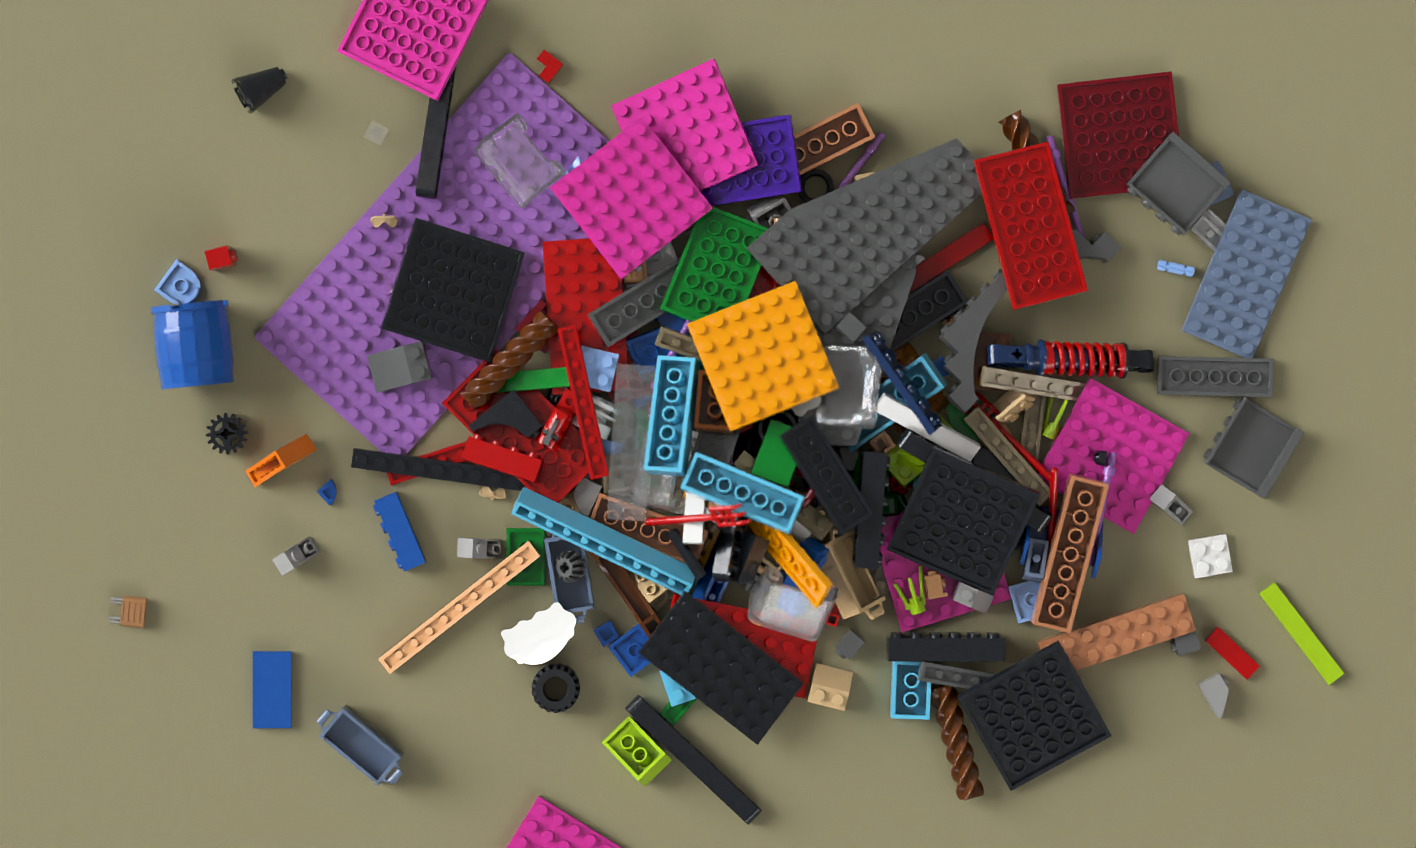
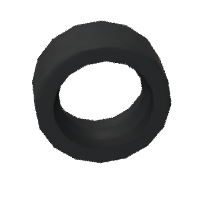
(815, 172)

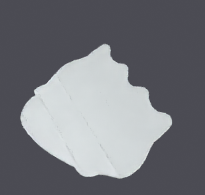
(541, 637)

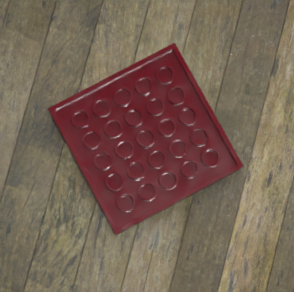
(1113, 129)

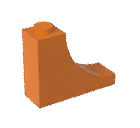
(280, 460)

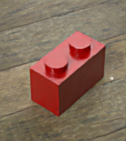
(221, 258)

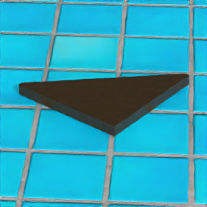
(709, 543)

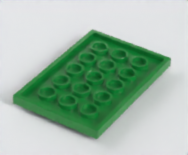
(714, 267)

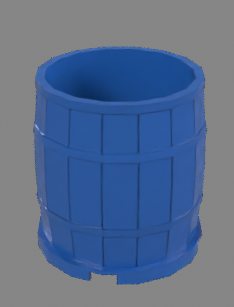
(193, 344)

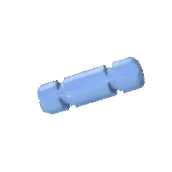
(1175, 268)

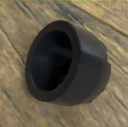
(1100, 457)

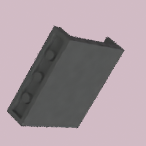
(1177, 184)
(1252, 447)

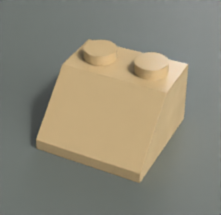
(830, 687)

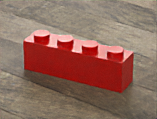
(504, 460)

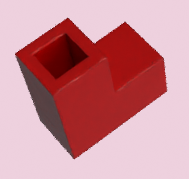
(552, 66)
(834, 616)

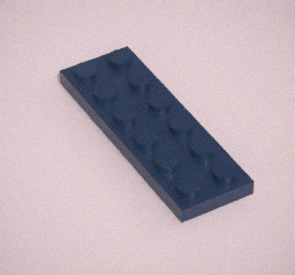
(906, 387)

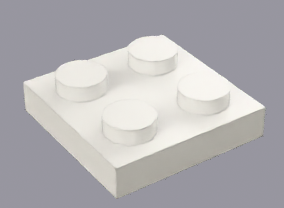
(1210, 556)

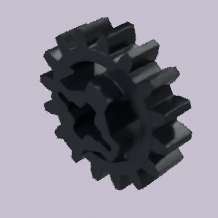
(227, 442)

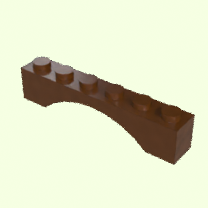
(630, 594)

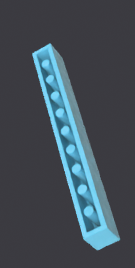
(603, 541)

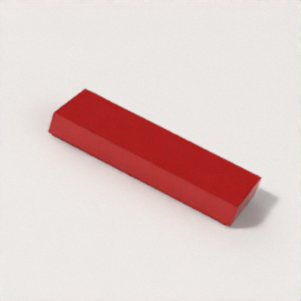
(1232, 653)

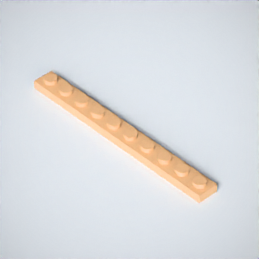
(459, 607)

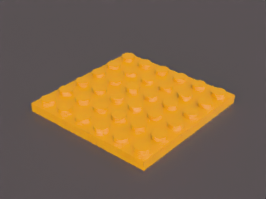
(763, 356)

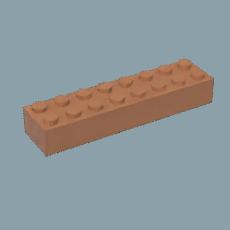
(1069, 552)
(1125, 632)

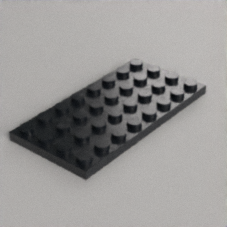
(720, 667)

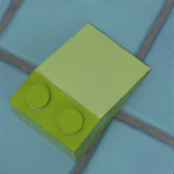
(636, 751)

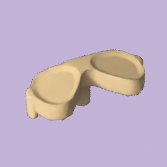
(389, 220)
(498, 494)

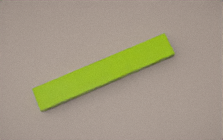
(1301, 633)

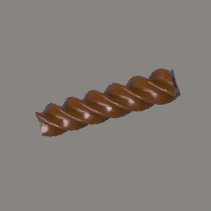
(1017, 130)
(507, 363)
(956, 738)

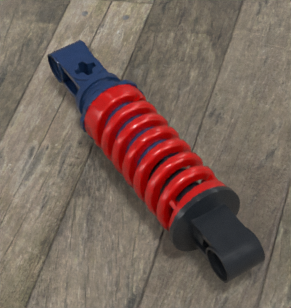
(1053, 356)

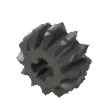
(569, 566)

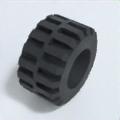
(546, 702)

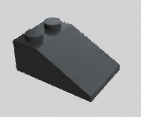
(399, 366)

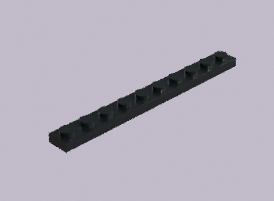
(433, 469)

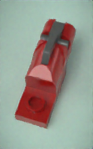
(558, 421)

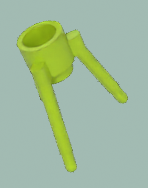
(1052, 429)
(915, 604)

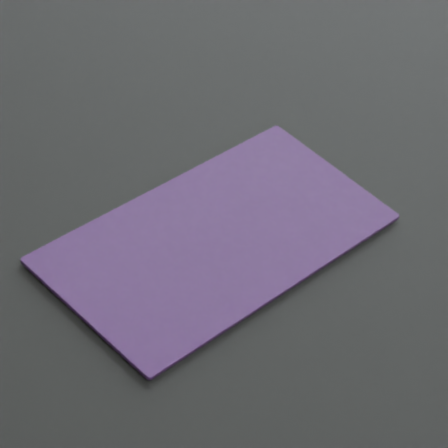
(340, 306)

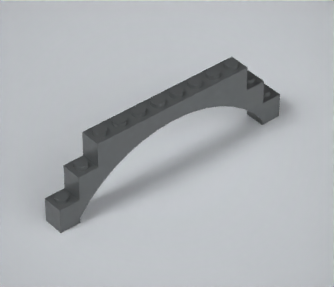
(964, 332)

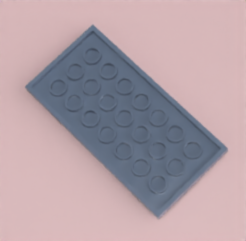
(1246, 274)

